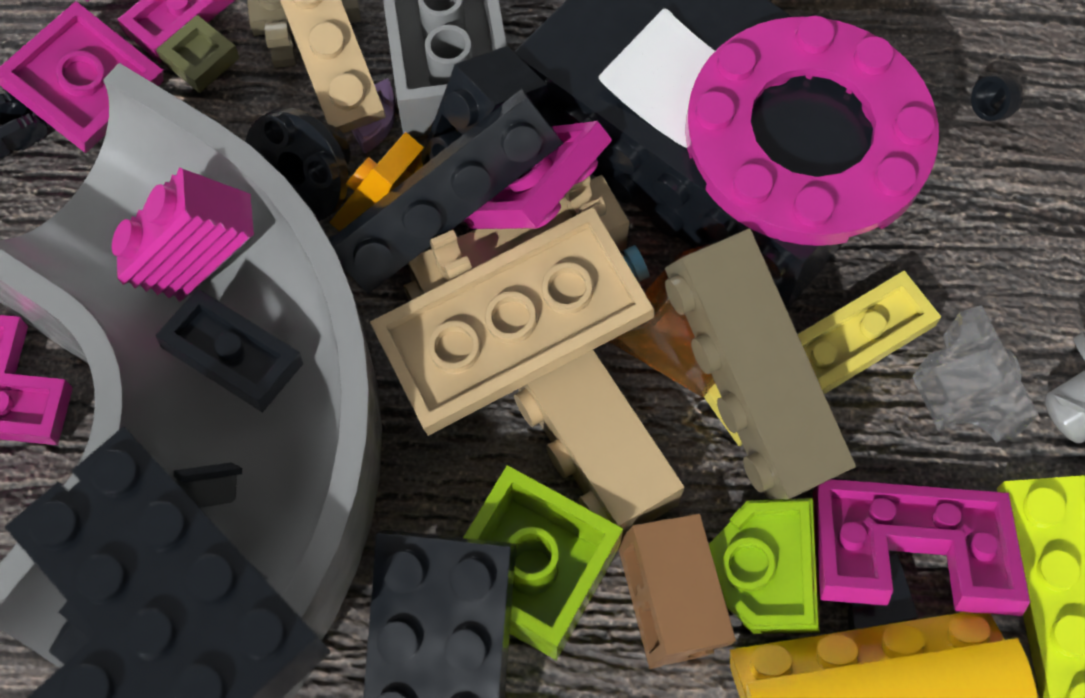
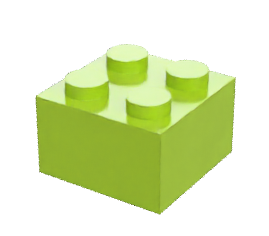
(558, 556)

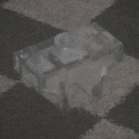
(975, 380)

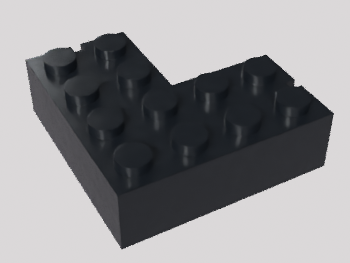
(159, 589)

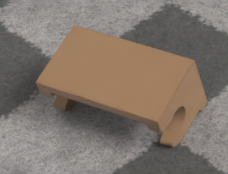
(675, 590)

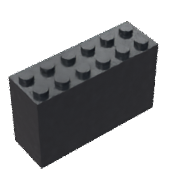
(799, 124)

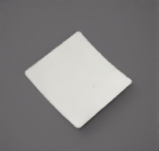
(658, 74)

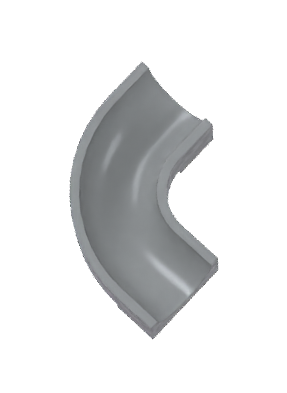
(312, 451)

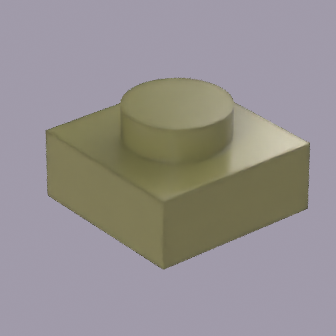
(198, 53)

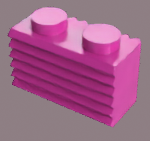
(182, 234)

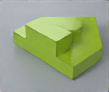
(770, 566)

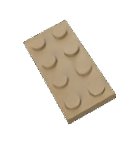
(511, 320)

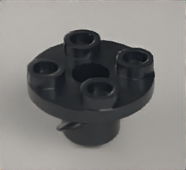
(307, 154)

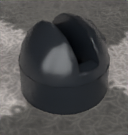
(992, 90)

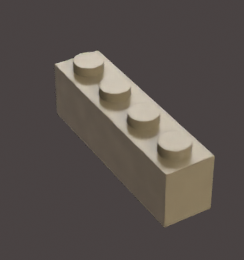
(758, 367)

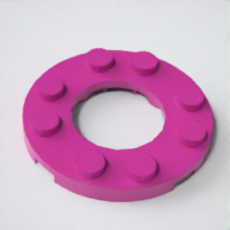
(798, 205)

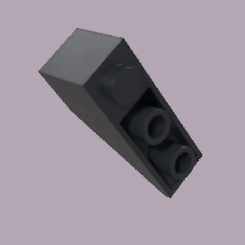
(476, 91)

